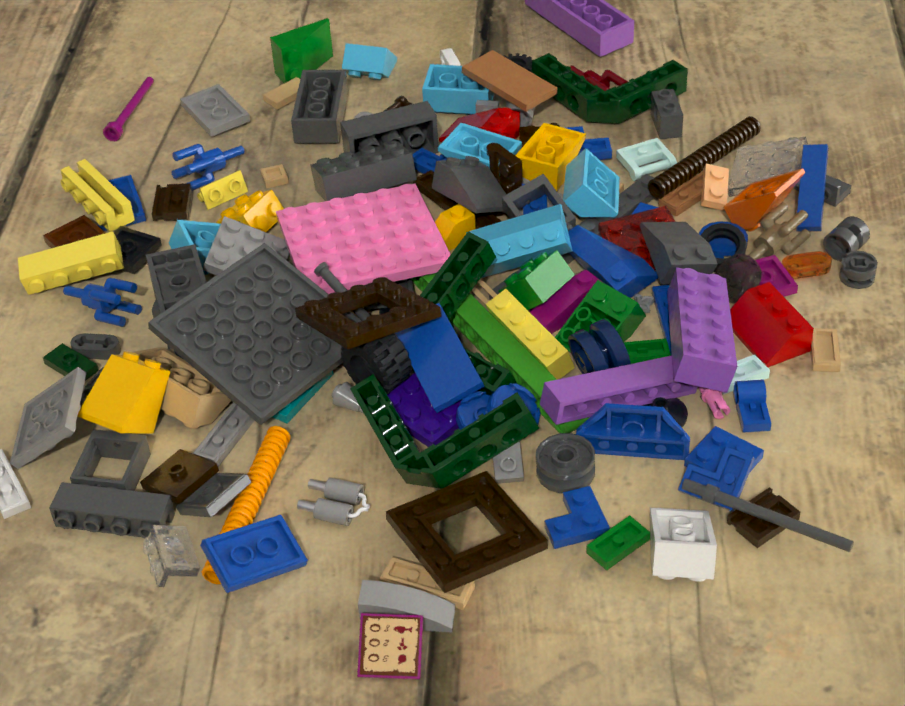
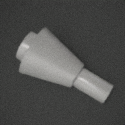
(344, 397)

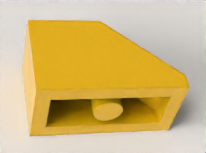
(454, 225)

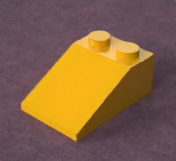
(550, 152)

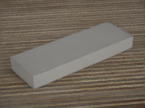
(224, 435)

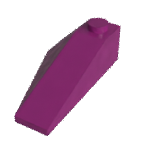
(563, 302)

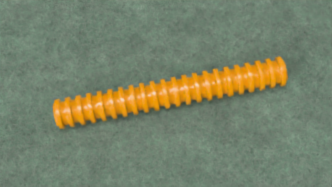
(250, 498)

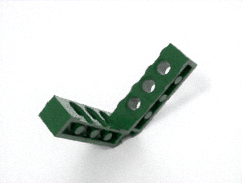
(615, 103)
(451, 288)
(454, 456)

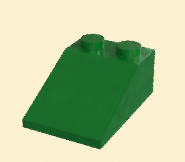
(301, 49)

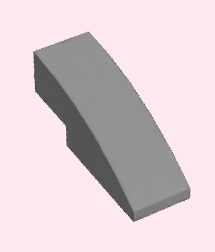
(391, 598)

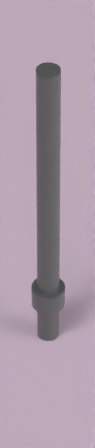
(713, 494)

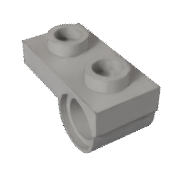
(508, 465)

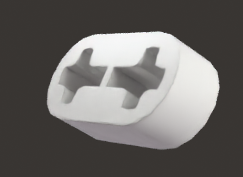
(448, 57)

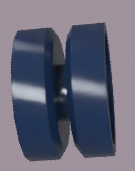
(598, 348)

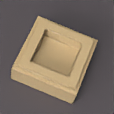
(274, 176)

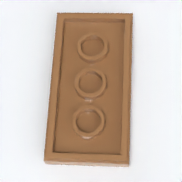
(509, 80)

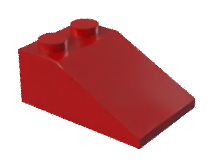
(498, 120)

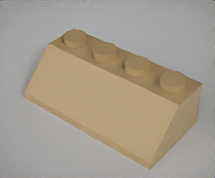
(187, 392)

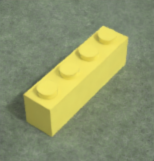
(70, 263)
(531, 333)

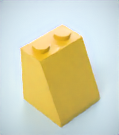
(127, 394)

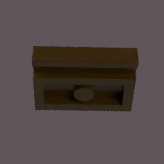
(172, 202)
(758, 530)

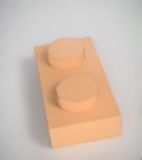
(714, 187)

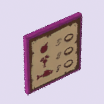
(390, 646)

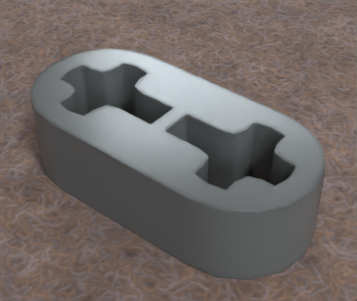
(96, 345)

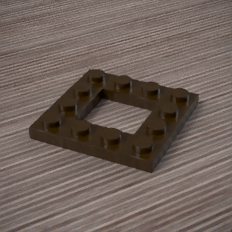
(405, 312)
(517, 540)

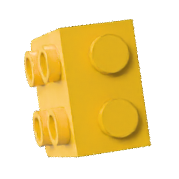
(255, 210)

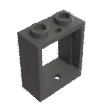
(531, 192)
(104, 444)

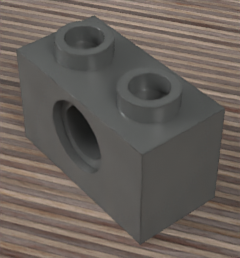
(666, 114)

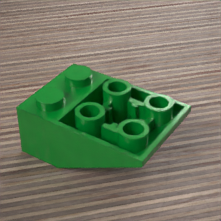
(604, 303)

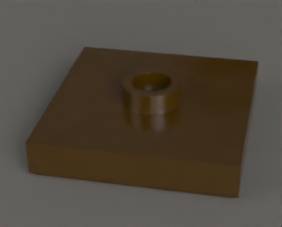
(180, 476)

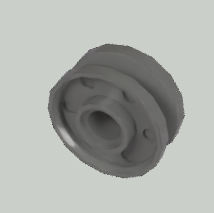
(565, 462)

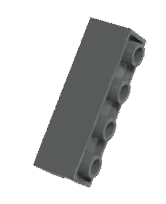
(110, 510)

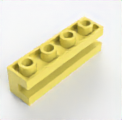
(97, 196)

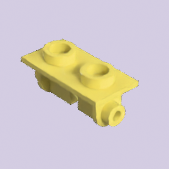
(222, 190)

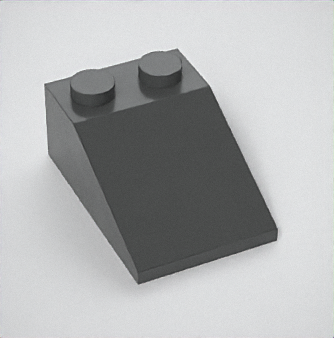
(468, 184)
(677, 246)

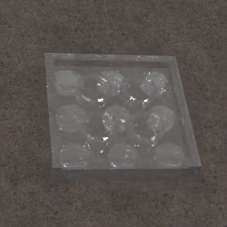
(765, 161)

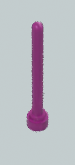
(114, 129)

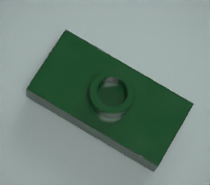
(65, 360)

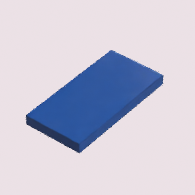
(440, 361)

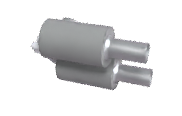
(331, 510)

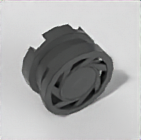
(858, 269)

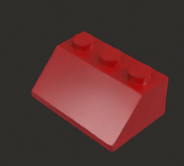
(770, 325)

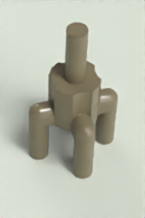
(777, 235)

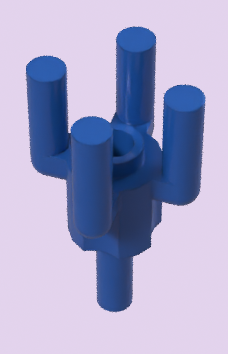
(203, 163)
(105, 299)

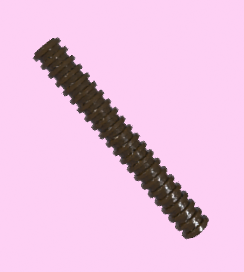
(707, 154)

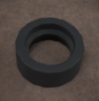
(727, 231)

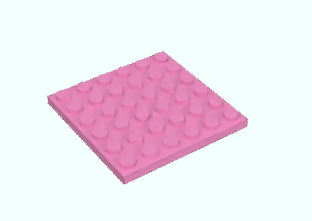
(365, 237)

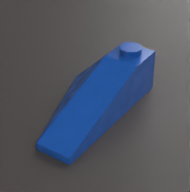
(610, 262)

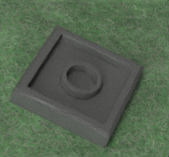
(214, 494)

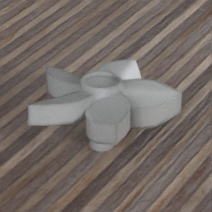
(644, 302)

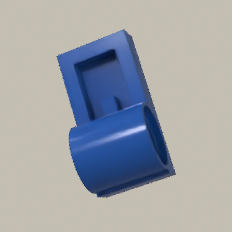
(751, 405)

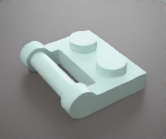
(644, 153)

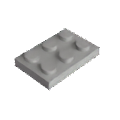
(215, 110)

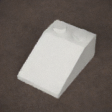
(682, 544)

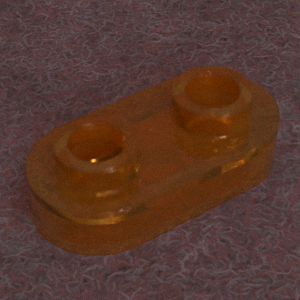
(807, 264)

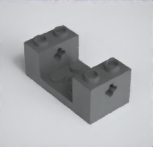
(174, 274)

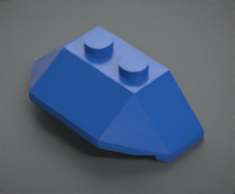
(635, 432)

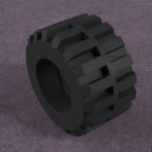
(381, 357)

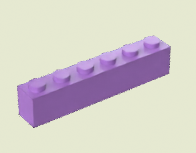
(629, 385)

